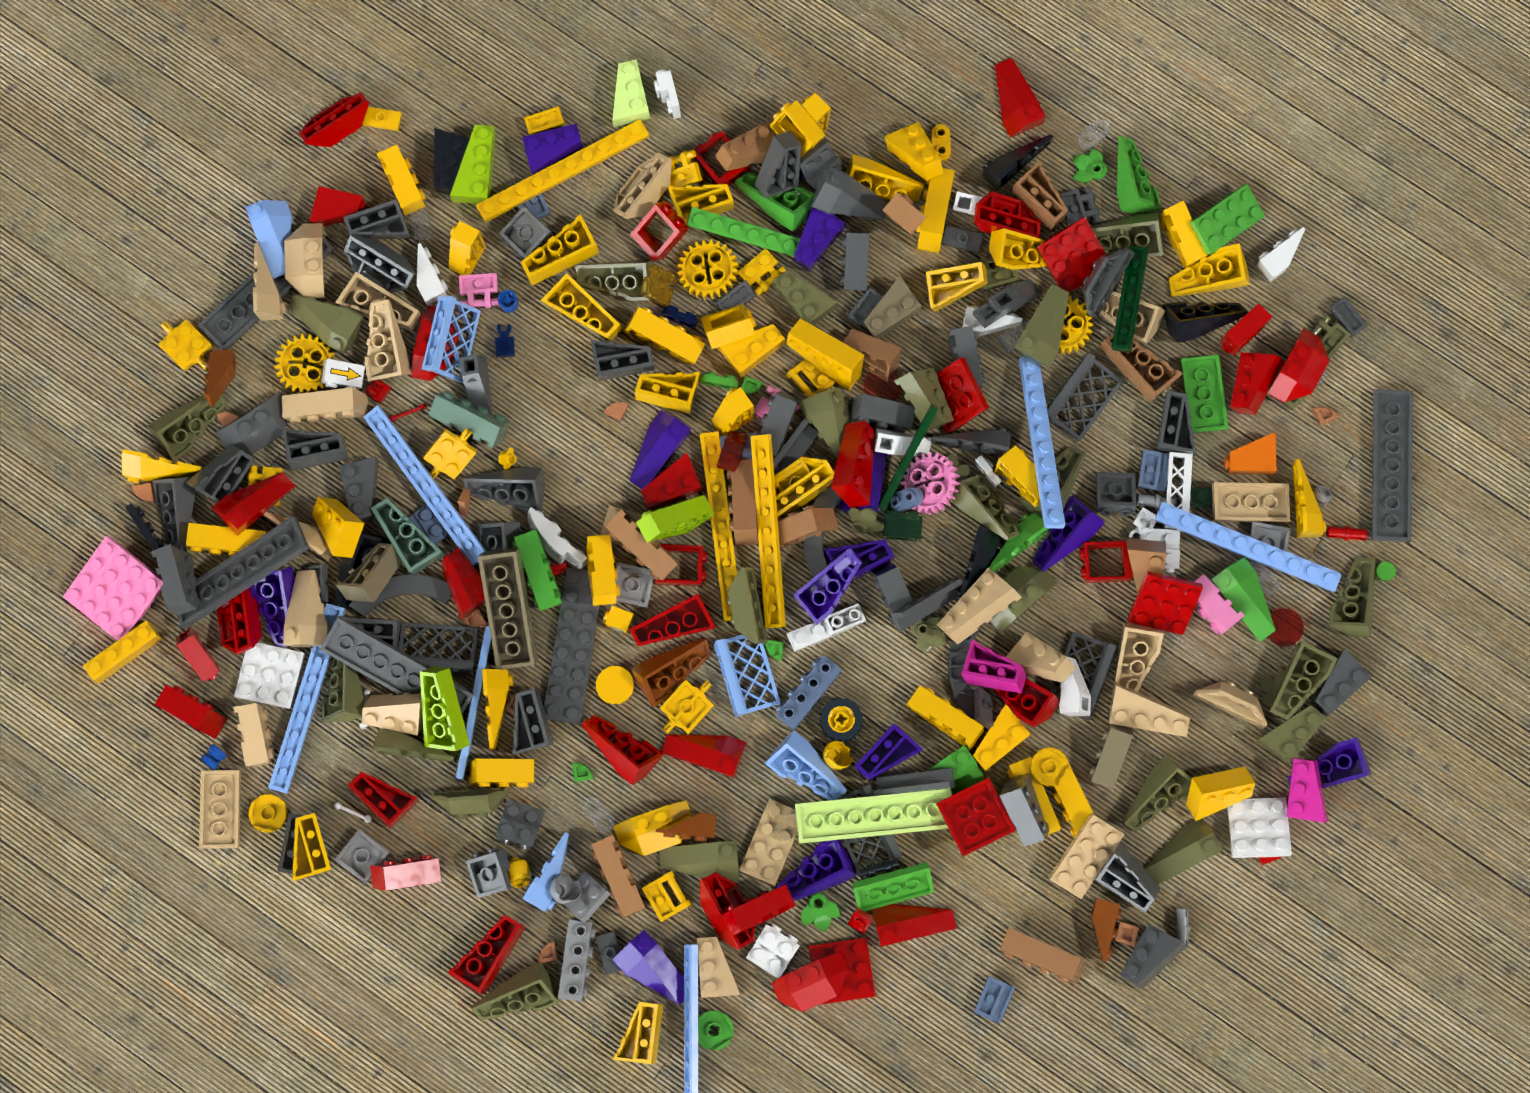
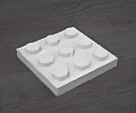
(270, 675)
(1259, 828)

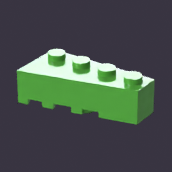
(538, 570)

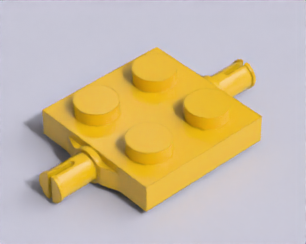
(185, 345)
(450, 453)
(686, 707)

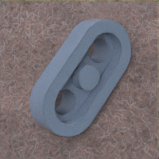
(903, 501)

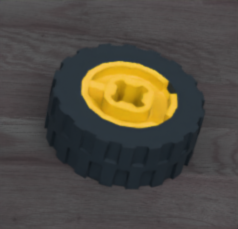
(841, 719)

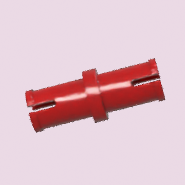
(1346, 533)

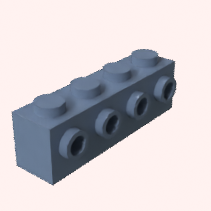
(808, 693)

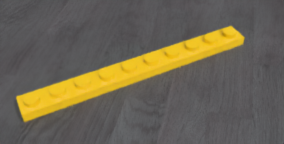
(562, 170)
(720, 521)
(768, 531)

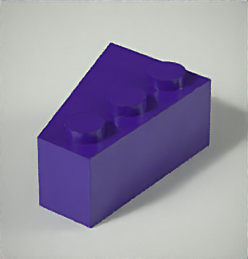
(551, 146)
(817, 238)
(872, 554)
(887, 753)

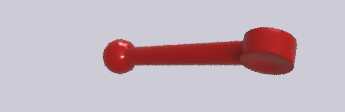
(421, 407)

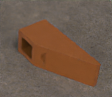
(221, 372)
(691, 825)
(1103, 922)

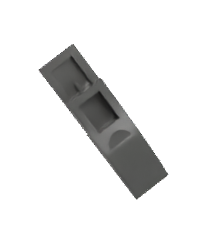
(1005, 301)

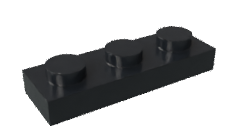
(145, 528)

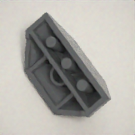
(378, 263)
(1104, 278)
(256, 426)

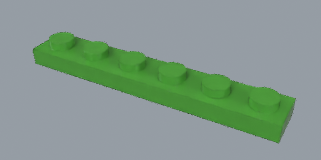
(743, 231)

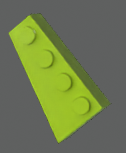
(476, 169)
(675, 519)
(441, 711)

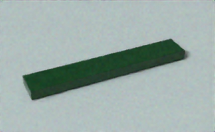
(1130, 300)
(908, 456)

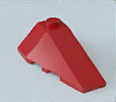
(1032, 705)
(710, 752)

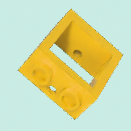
(802, 121)
(728, 325)

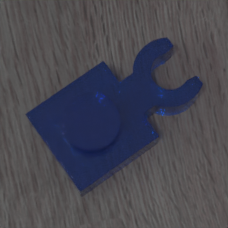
(504, 344)

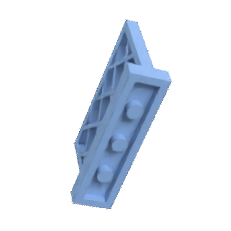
(440, 335)
(732, 682)

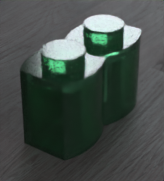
(902, 527)

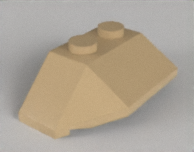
(644, 187)
(305, 260)
(1233, 701)

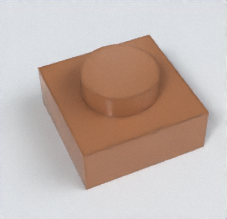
(1126, 934)

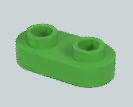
(726, 382)

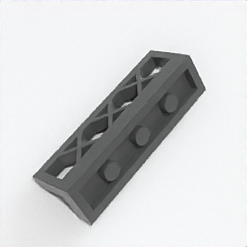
(796, 446)
(926, 604)
(915, 782)

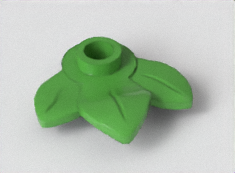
(1087, 165)
(819, 915)

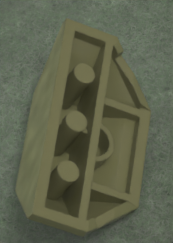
(1031, 586)
(747, 607)
(471, 801)

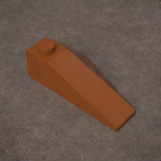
(665, 671)

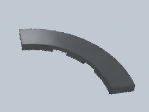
(813, 545)
(406, 585)
(960, 690)

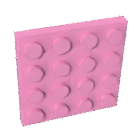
(114, 589)

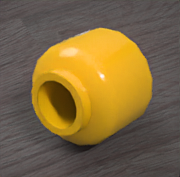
(519, 872)

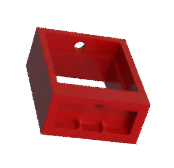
(729, 177)
(648, 242)
(1245, 330)
(1126, 565)
(701, 574)

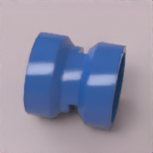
(507, 297)
(217, 753)

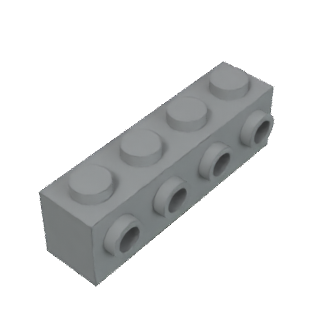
(575, 960)

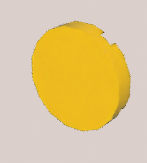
(614, 685)
(1049, 766)
(268, 813)

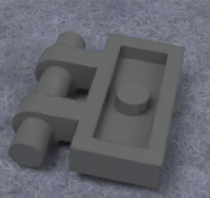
(1075, 207)

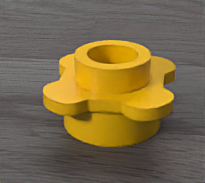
(507, 458)

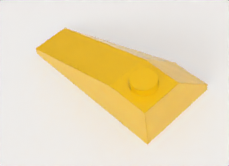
(497, 689)

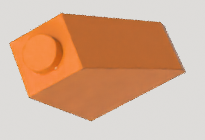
(1253, 458)

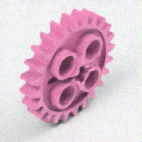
(927, 467)

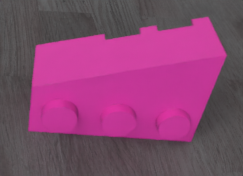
(992, 670)
(1306, 792)

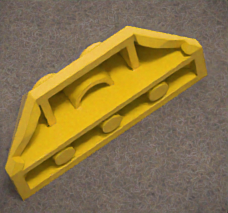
(801, 483)
(640, 831)

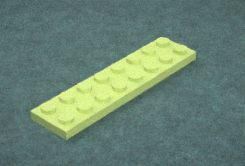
(870, 816)

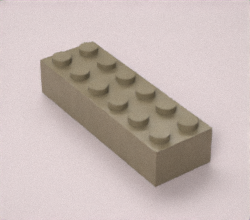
(508, 608)

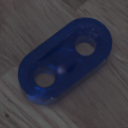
(673, 313)

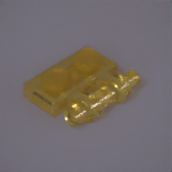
(658, 291)

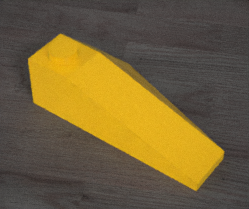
(882, 179)
(1015, 250)
(1216, 272)
(141, 467)
(1308, 514)

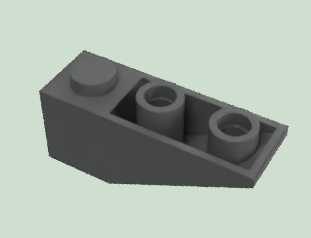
(476, 380)

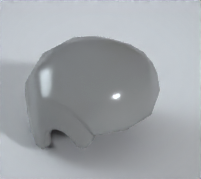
(565, 889)

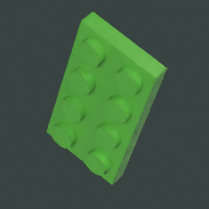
(1227, 219)
(1205, 393)
(893, 887)

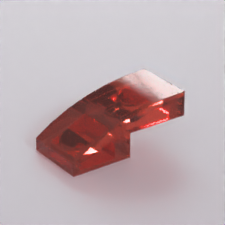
(731, 451)

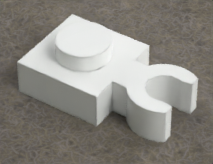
(985, 467)
(1144, 519)

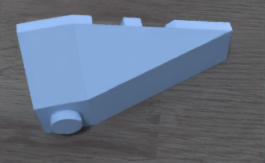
(272, 226)
(801, 762)
(539, 890)

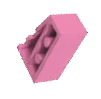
(1215, 607)

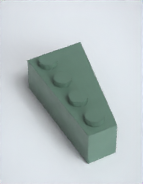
(461, 413)
(407, 538)

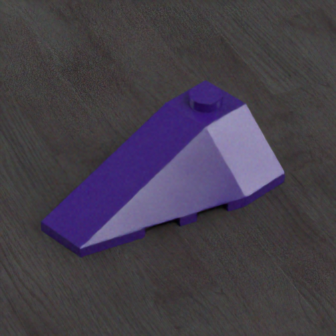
(878, 470)
(1079, 527)
(825, 590)
(273, 598)
(1342, 763)
(821, 870)

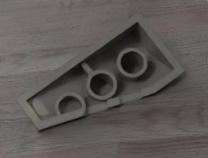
(844, 195)
(515, 487)

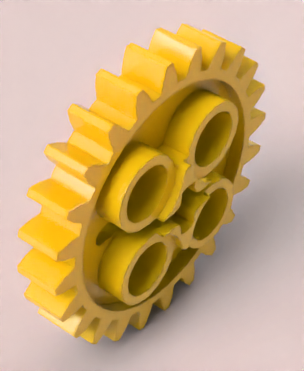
(725, 266)
(1075, 336)
(308, 348)

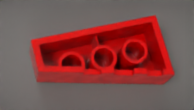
(854, 465)
(675, 622)
(488, 955)

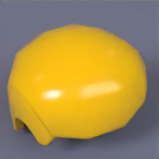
(837, 755)

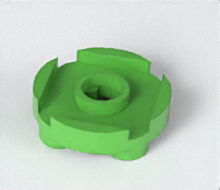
(725, 1032)

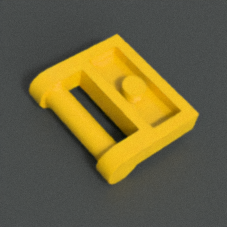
(814, 375)
(661, 901)

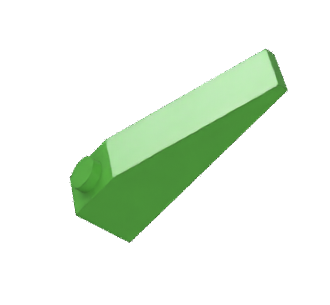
(1133, 186)
(786, 208)
(1030, 529)
(1243, 589)
(964, 767)

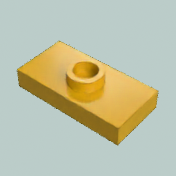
(382, 119)
(544, 121)

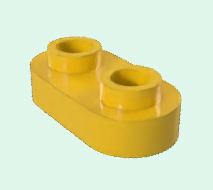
(941, 142)

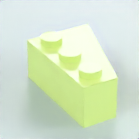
(630, 98)

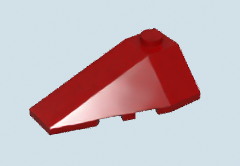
(1018, 103)
(250, 503)
(626, 754)
(906, 923)

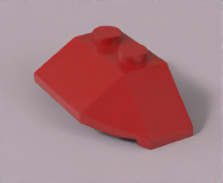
(336, 121)
(1001, 211)
(421, 345)
(1301, 369)
(239, 623)
(715, 897)
(812, 983)

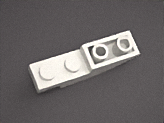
(555, 546)
(828, 628)

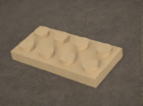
(1251, 502)
(220, 809)
(771, 843)
(1086, 856)

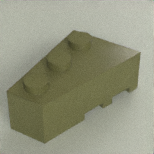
(1293, 734)

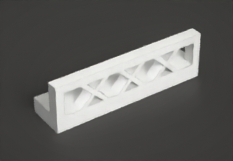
(1185, 475)

